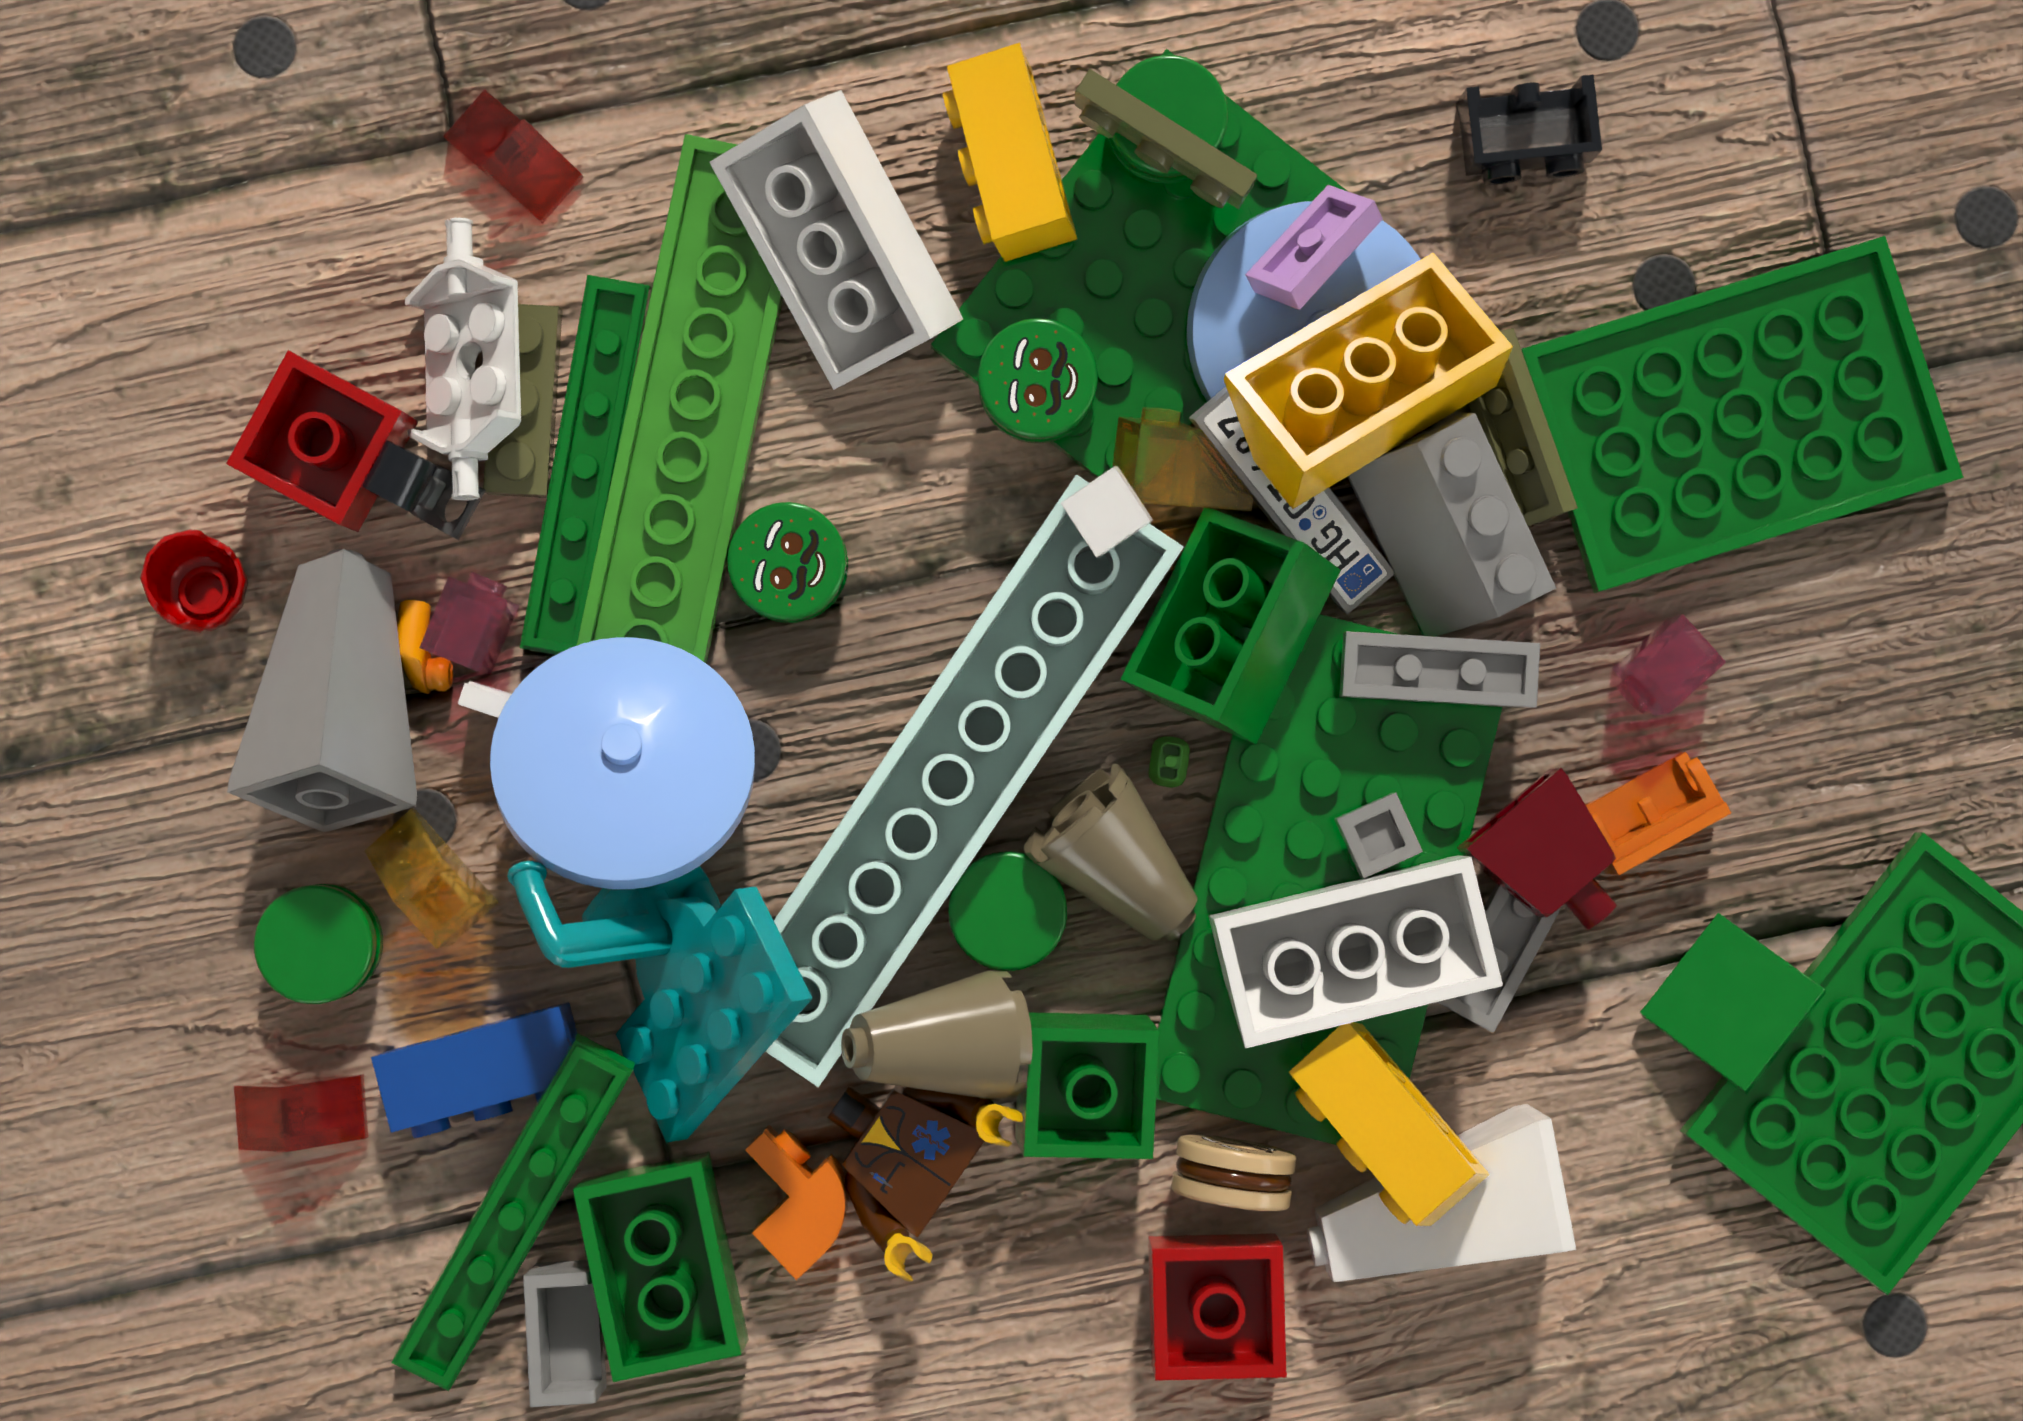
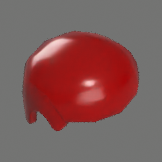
(194, 581)

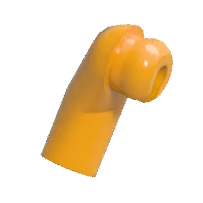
(421, 669)

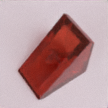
(300, 1113)

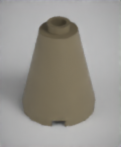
(1116, 856)
(946, 1039)

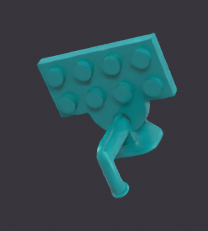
(709, 978)

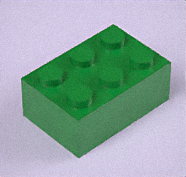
(1231, 624)
(661, 1266)

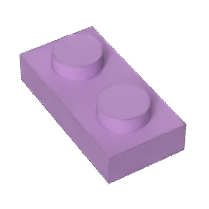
(1314, 246)

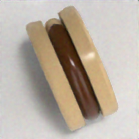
(1233, 1173)

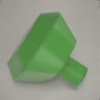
(1169, 761)

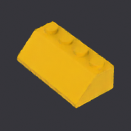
(1365, 379)

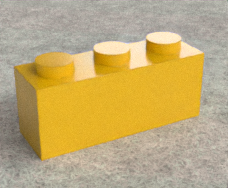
(1008, 153)
(1386, 1125)

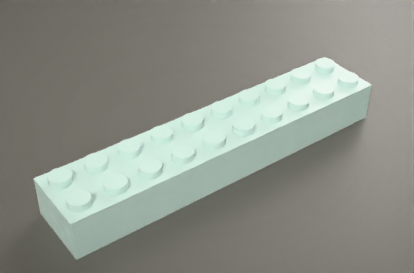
(957, 772)

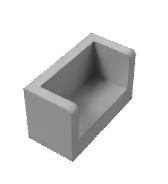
(563, 1335)

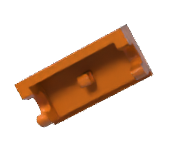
(1657, 811)

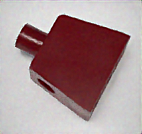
(1546, 851)

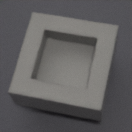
(1378, 835)

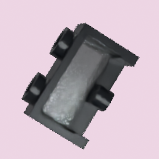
(1530, 131)

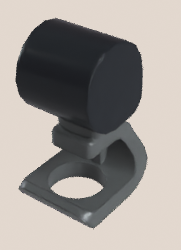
(417, 487)

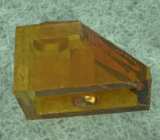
(1175, 463)

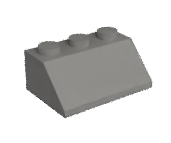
(1451, 527)

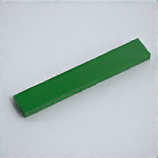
(584, 460)
(513, 1211)

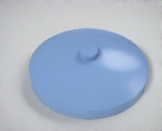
(1235, 324)
(622, 763)

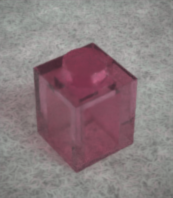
(470, 623)
(1667, 667)

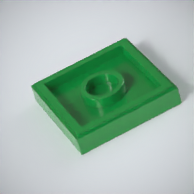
(1732, 1003)

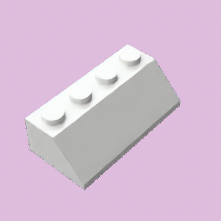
(836, 239)
(1356, 950)

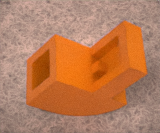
(815, 1204)

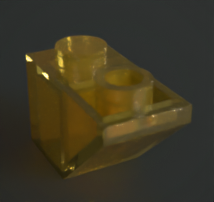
(429, 880)

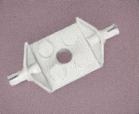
(465, 313)

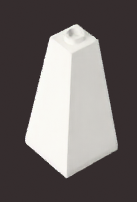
(1507, 1216)

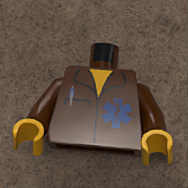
(911, 1159)

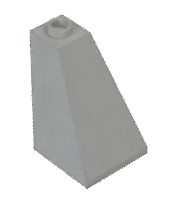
(331, 707)

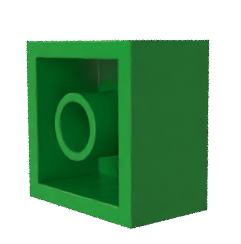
(1089, 1087)

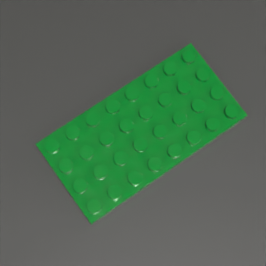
(1279, 838)

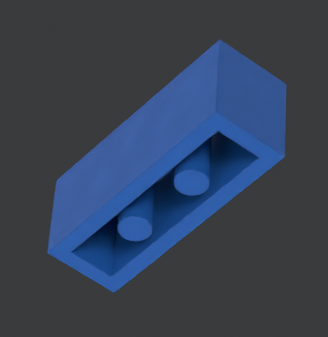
(473, 1070)

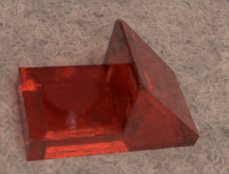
(513, 156)

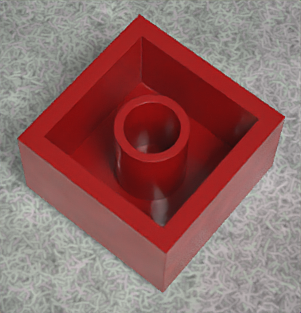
(318, 440)
(1217, 1307)

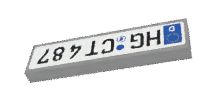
(1317, 522)

